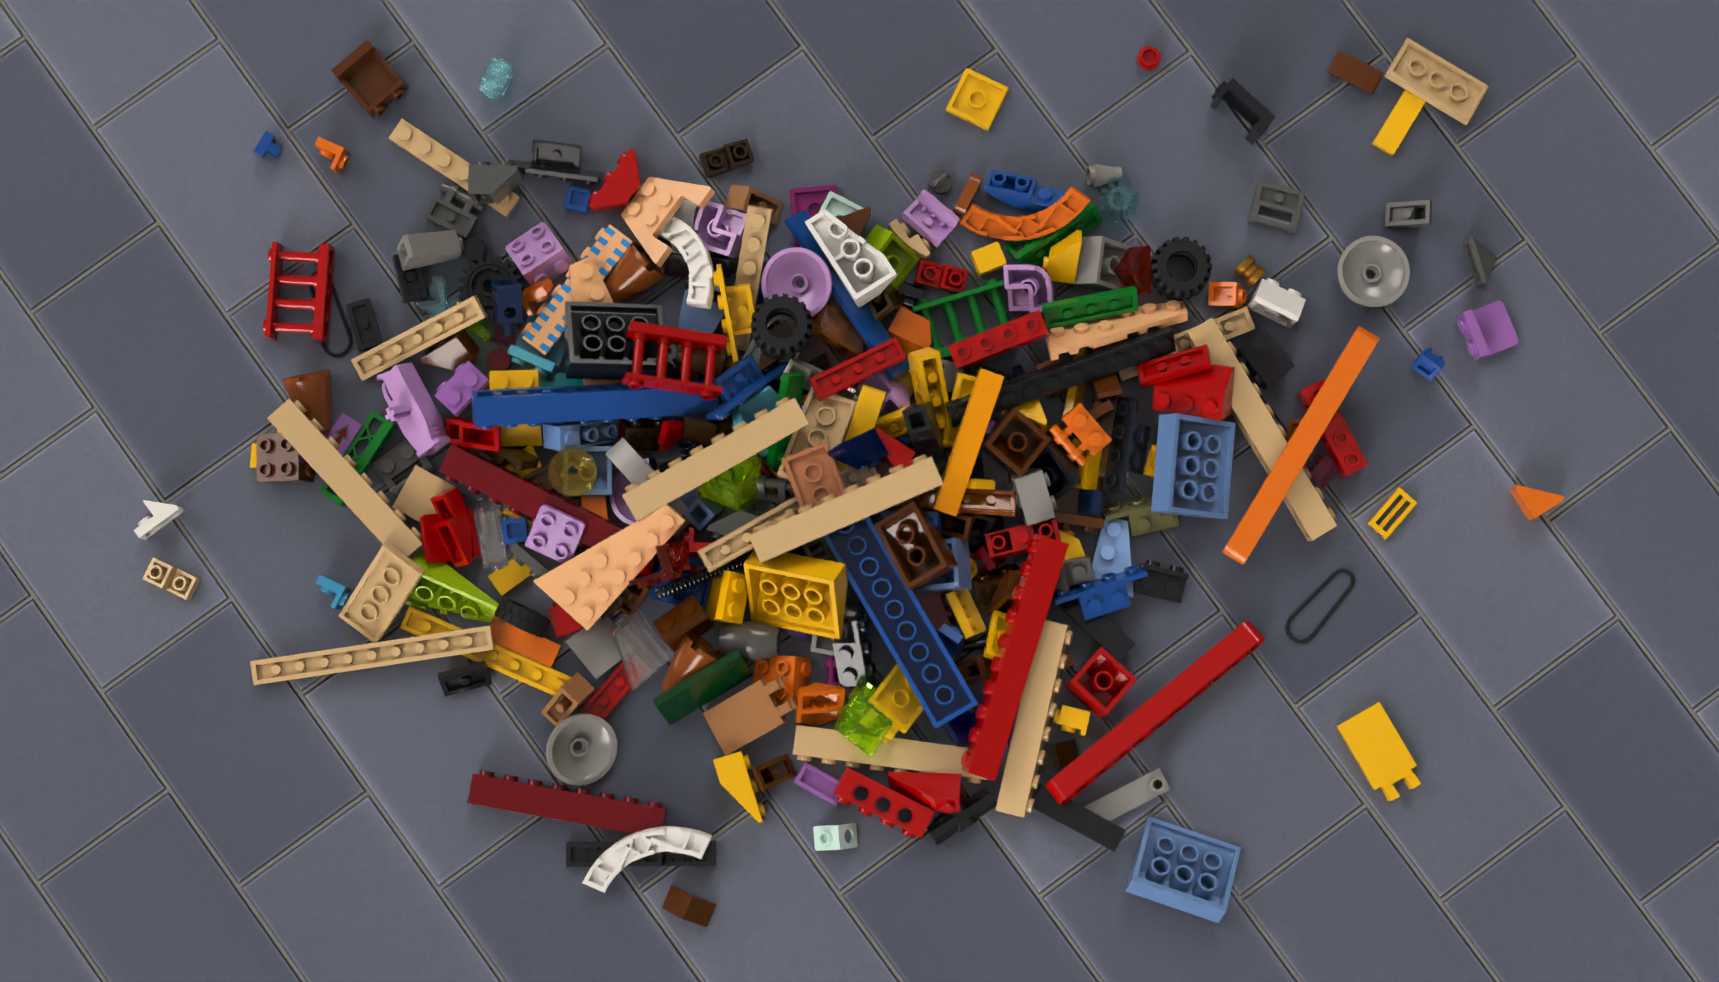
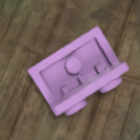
(930, 218)

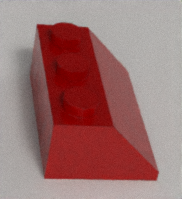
(1198, 394)

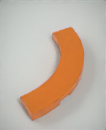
(1026, 226)

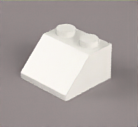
(1277, 303)

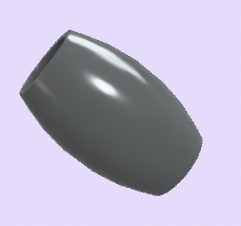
(751, 639)

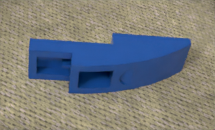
(1021, 191)

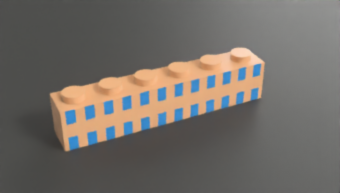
(550, 324)

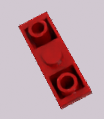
(618, 185)
(1016, 539)

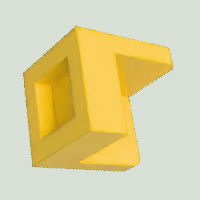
(988, 259)

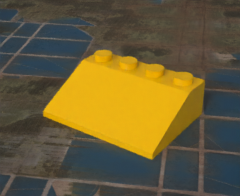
(797, 593)

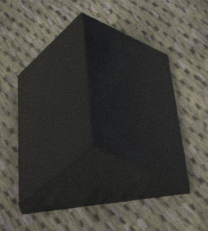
(1060, 470)

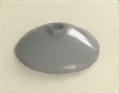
(1385, 261)
(593, 755)

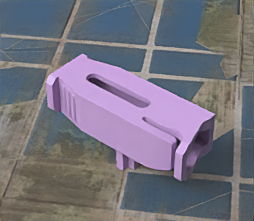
(413, 409)

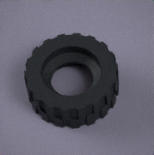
(522, 617)

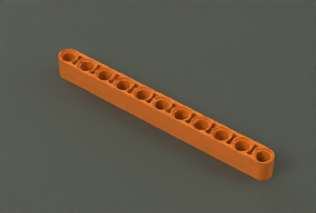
(1300, 445)

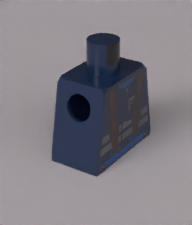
(507, 294)

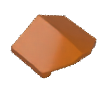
(911, 330)
(819, 704)

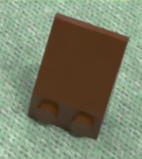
(915, 546)

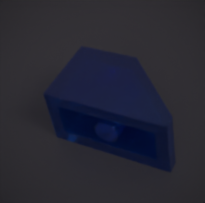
(860, 451)
(960, 726)

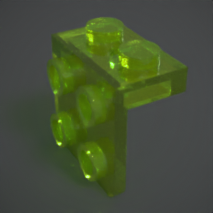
(862, 721)

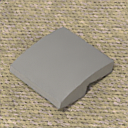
(596, 647)

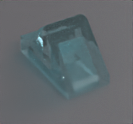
(439, 292)

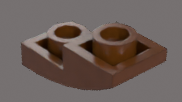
(1355, 72)

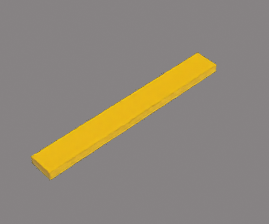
(499, 659)

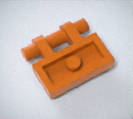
(1087, 431)

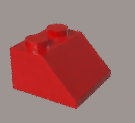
(1100, 682)

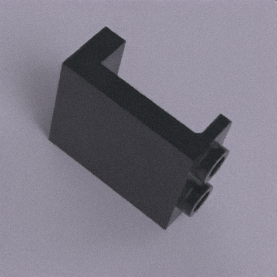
(1245, 106)

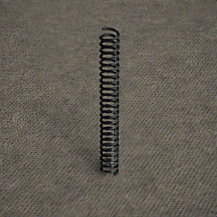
(736, 565)

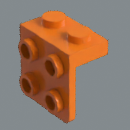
(793, 670)

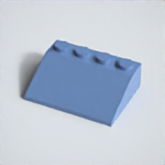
(1193, 466)
(1183, 869)

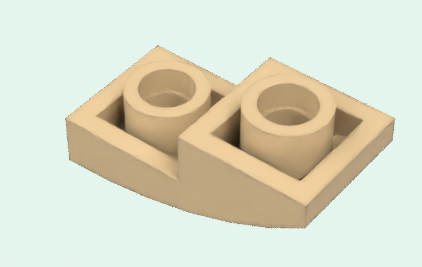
(916, 244)
(171, 579)

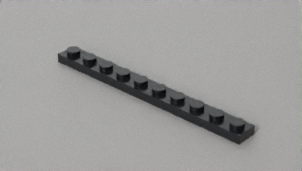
(1073, 372)

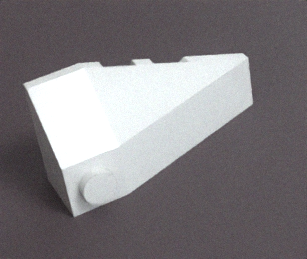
(858, 264)

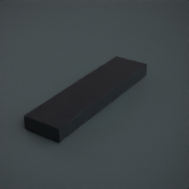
(1079, 819)

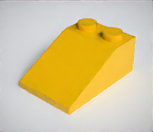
(522, 434)

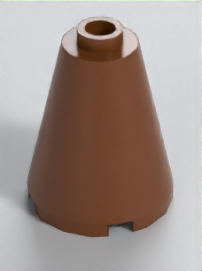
(633, 274)
(314, 394)
(690, 657)

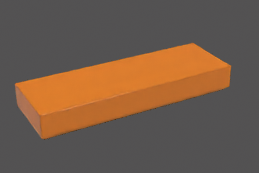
(524, 643)

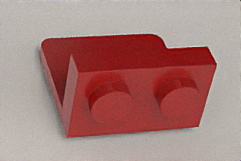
(432, 544)

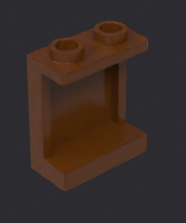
(370, 79)

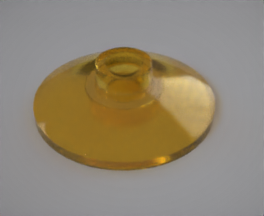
(568, 483)

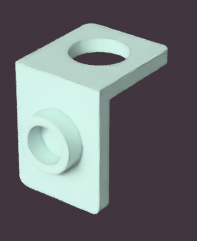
(833, 837)

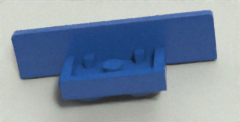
(741, 382)
(1103, 594)

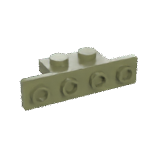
(1139, 515)

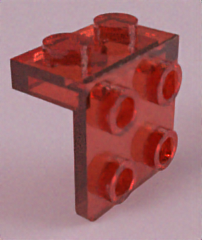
(673, 562)

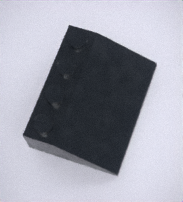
(598, 341)

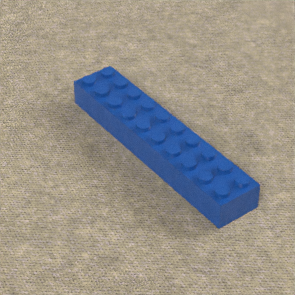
(901, 622)

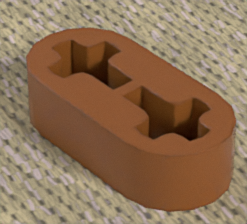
(967, 194)

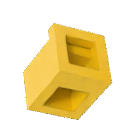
(1072, 719)

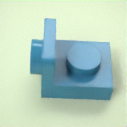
(330, 587)

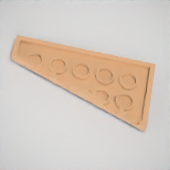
(1114, 328)

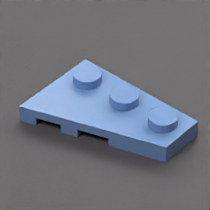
(1113, 550)

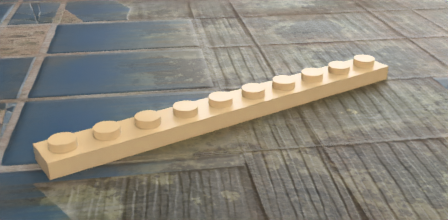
(372, 655)

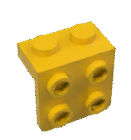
(727, 598)

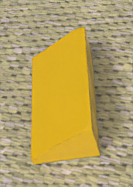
(1090, 470)

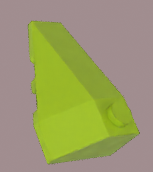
(450, 592)

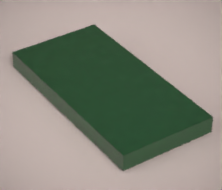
(702, 687)

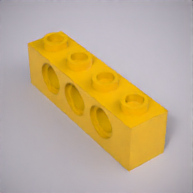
(929, 382)

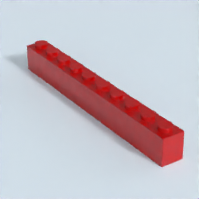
(1014, 656)

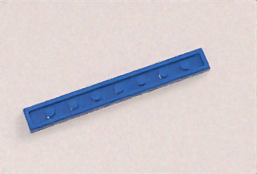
(870, 330)

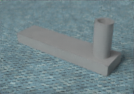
(1130, 795)

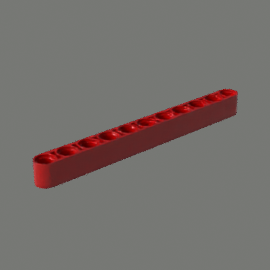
(1154, 713)

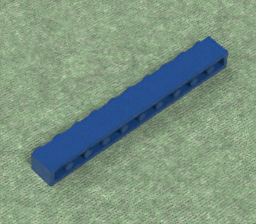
(581, 404)

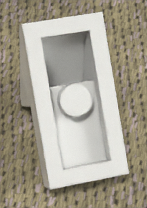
(162, 515)

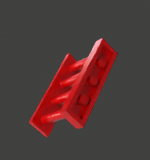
(319, 305)
(688, 340)

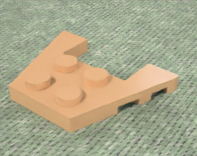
(654, 208)

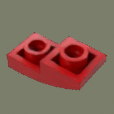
(940, 276)

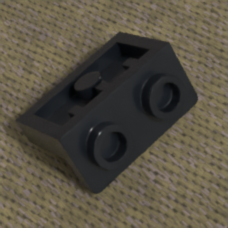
(1161, 582)

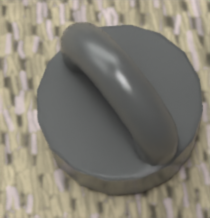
(940, 181)

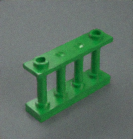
(924, 306)

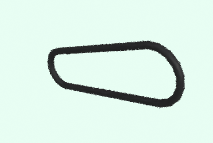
(344, 321)
(1330, 612)

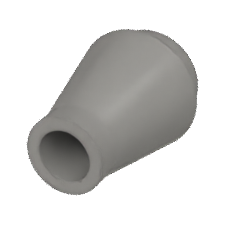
(1101, 174)

